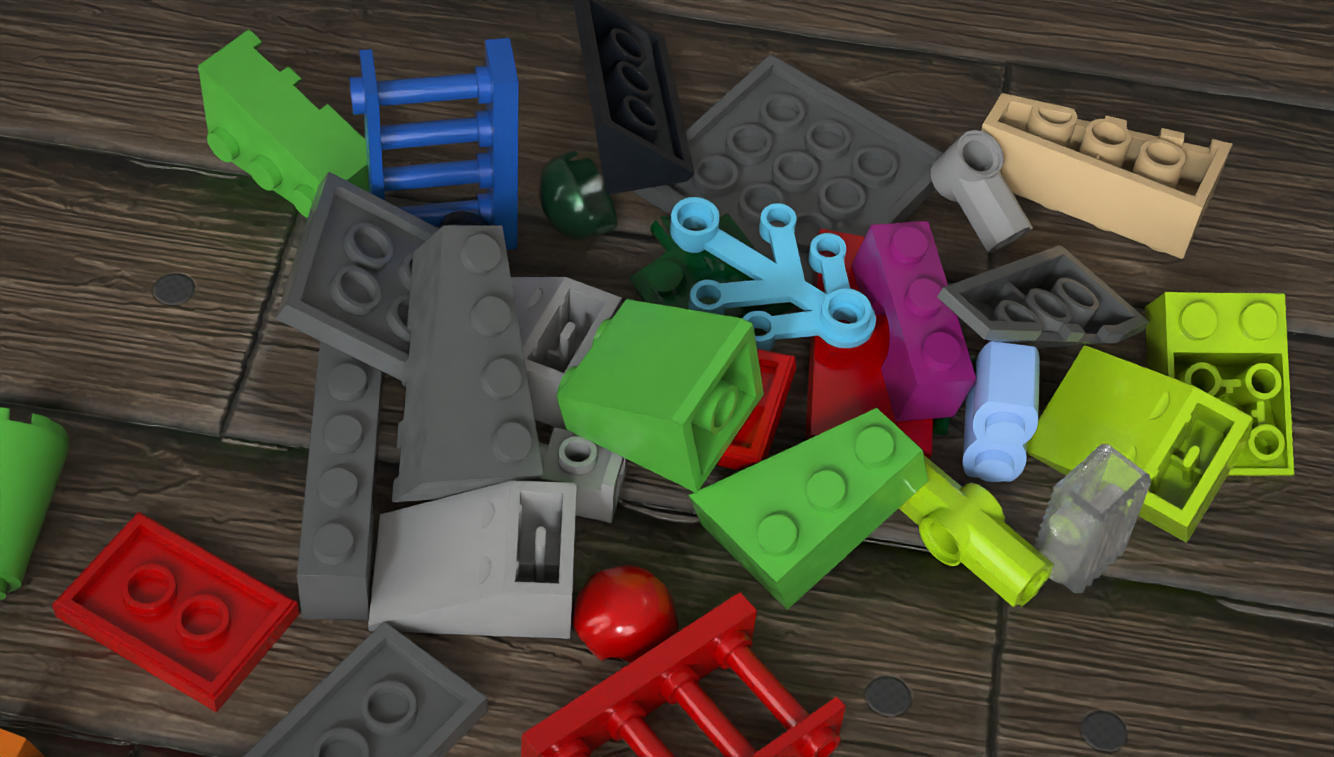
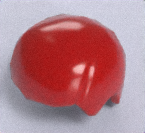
(624, 613)

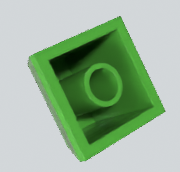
(665, 388)

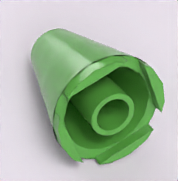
(29, 474)

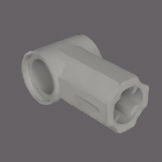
(972, 177)

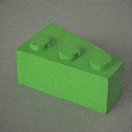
(272, 128)
(812, 502)

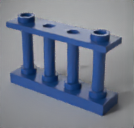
(493, 128)

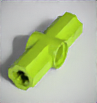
(971, 529)

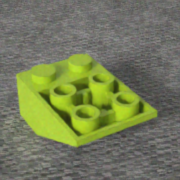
(1236, 353)
(1155, 422)

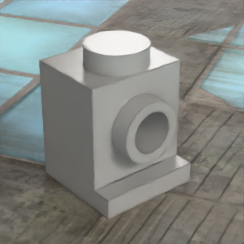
(593, 468)

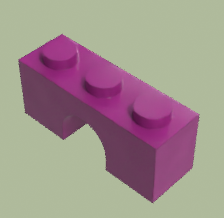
(927, 355)

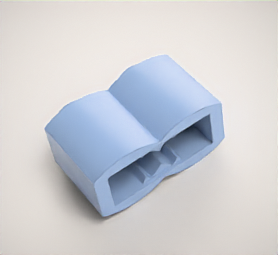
(1001, 411)

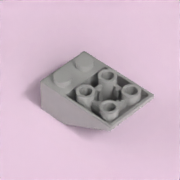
(556, 333)
(479, 563)

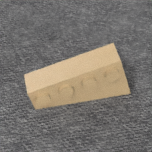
(1105, 173)

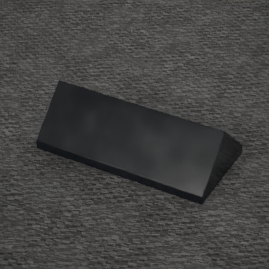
(631, 100)

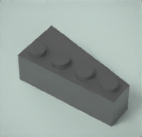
(465, 371)

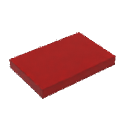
(176, 611)

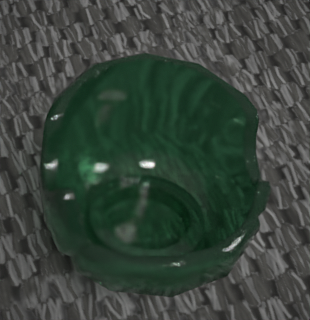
(576, 198)

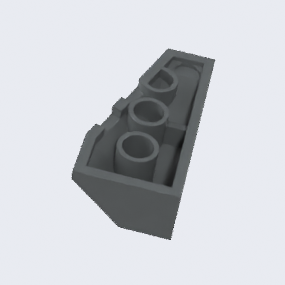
(1043, 303)

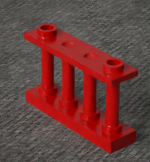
(672, 675)

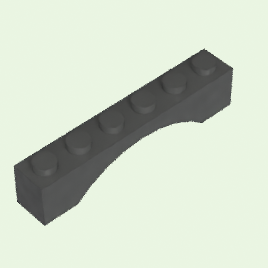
(340, 489)

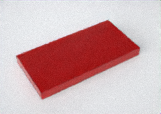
(850, 380)

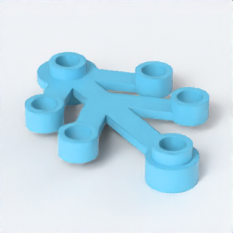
(776, 280)

